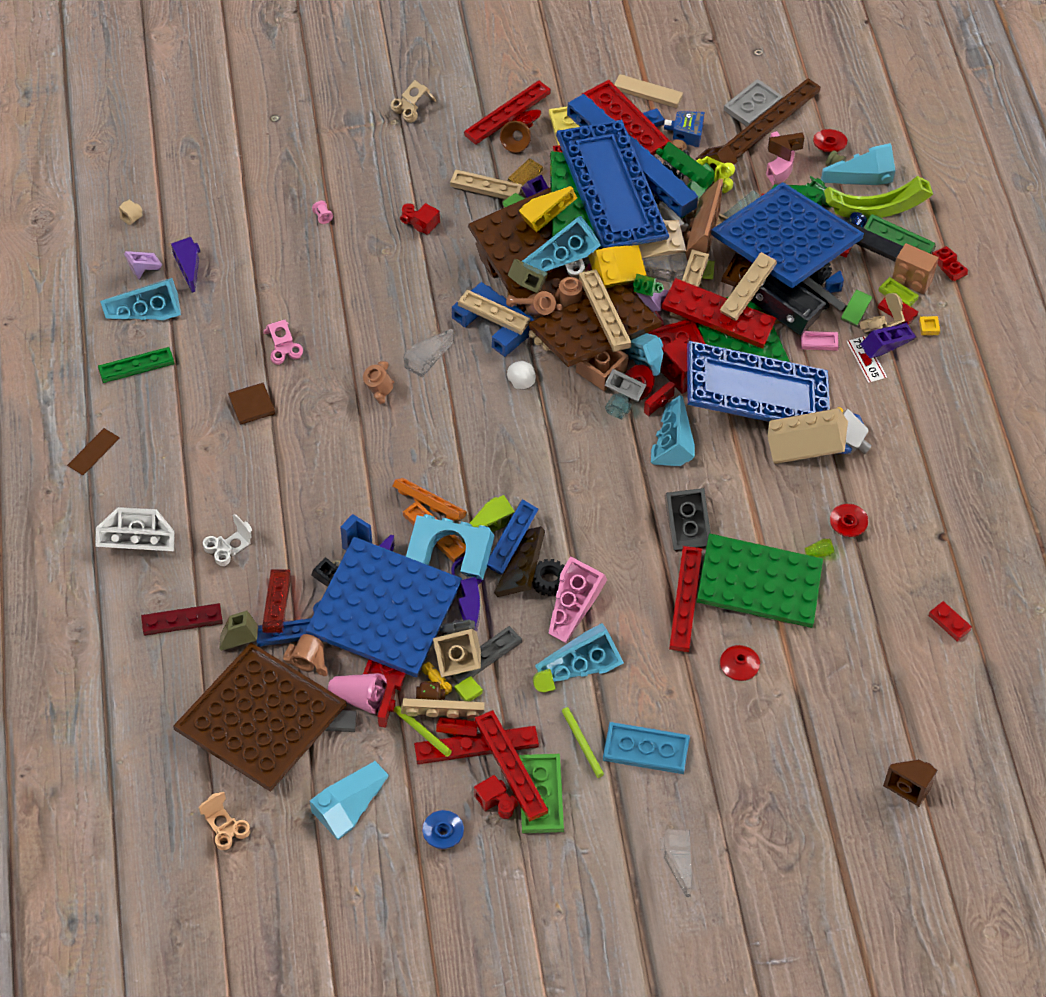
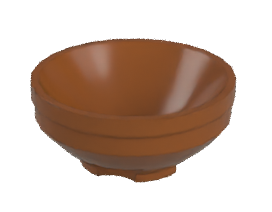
(507, 136)

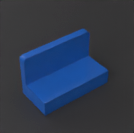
(355, 528)

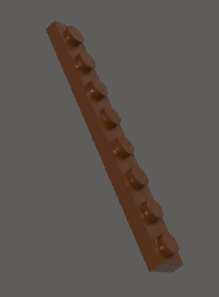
(773, 117)

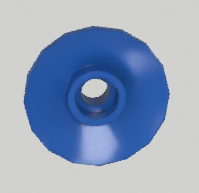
(443, 821)

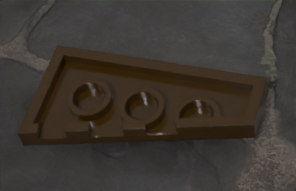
(522, 566)

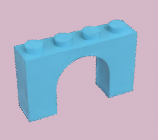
(429, 531)

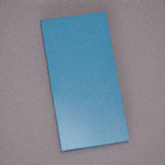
(646, 748)

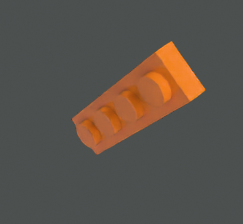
(435, 502)
(449, 545)

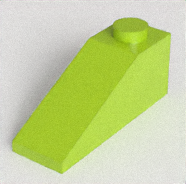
(494, 514)

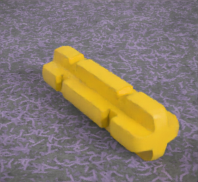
(435, 676)

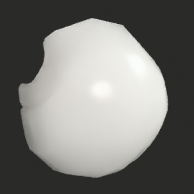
(521, 375)

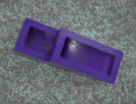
(470, 603)

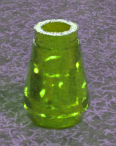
(821, 548)

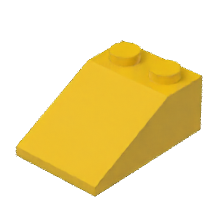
(617, 264)

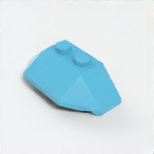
(646, 351)

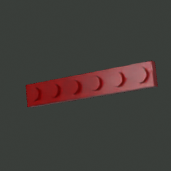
(507, 112)
(685, 599)
(473, 746)
(511, 766)

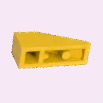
(546, 207)

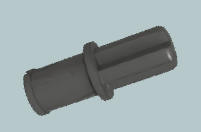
(457, 626)

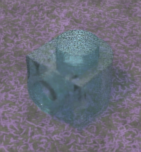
(618, 406)

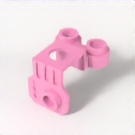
(284, 344)

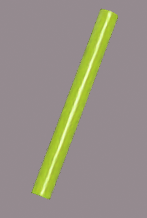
(424, 732)
(582, 742)

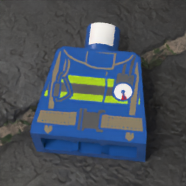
(687, 127)

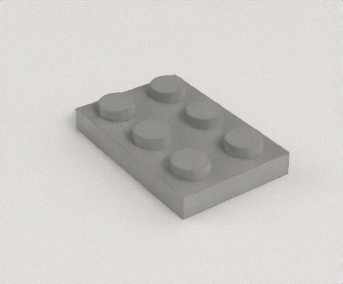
(752, 102)

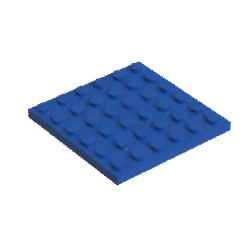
(790, 231)
(384, 606)

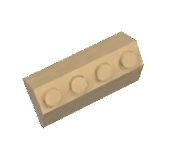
(807, 435)

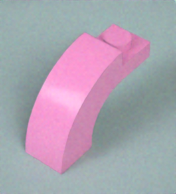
(779, 169)

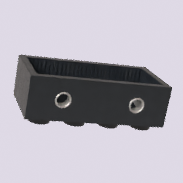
(791, 306)

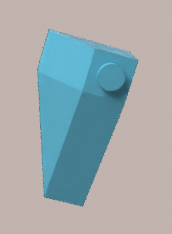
(867, 169)
(567, 246)
(149, 302)
(675, 438)
(584, 655)
(344, 801)

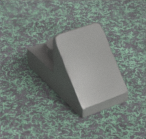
(625, 385)

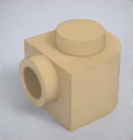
(130, 212)

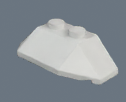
(135, 530)

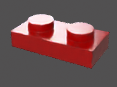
(950, 621)

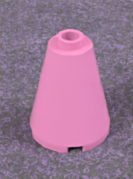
(361, 691)

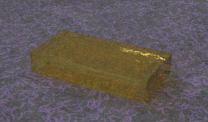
(526, 172)

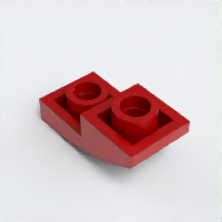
(949, 265)

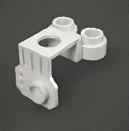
(222, 547)

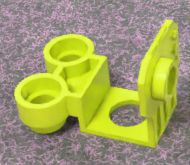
(722, 171)

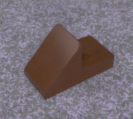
(783, 145)

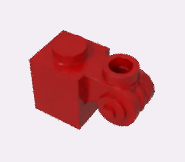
(422, 220)
(492, 793)

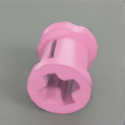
(322, 212)

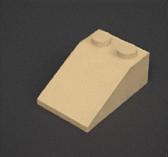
(672, 245)

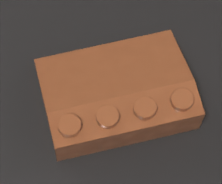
(705, 219)

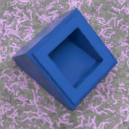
(834, 283)

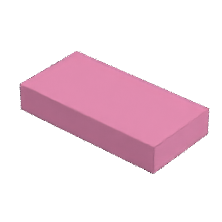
(819, 341)

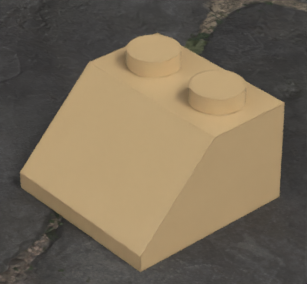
(458, 652)

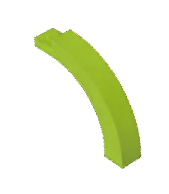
(880, 205)

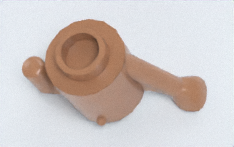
(569, 292)
(537, 303)
(378, 380)
(307, 654)

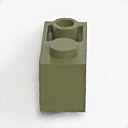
(527, 275)
(238, 630)

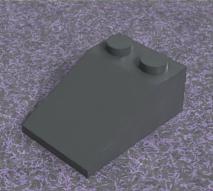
(687, 518)

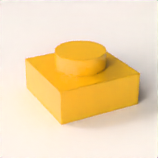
(929, 325)

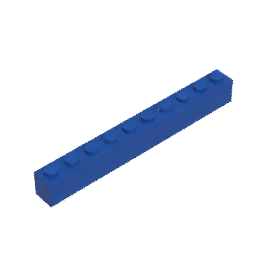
(660, 179)

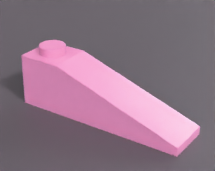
(576, 594)

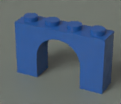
(503, 340)

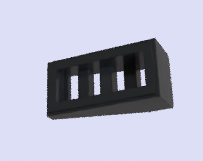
(320, 576)

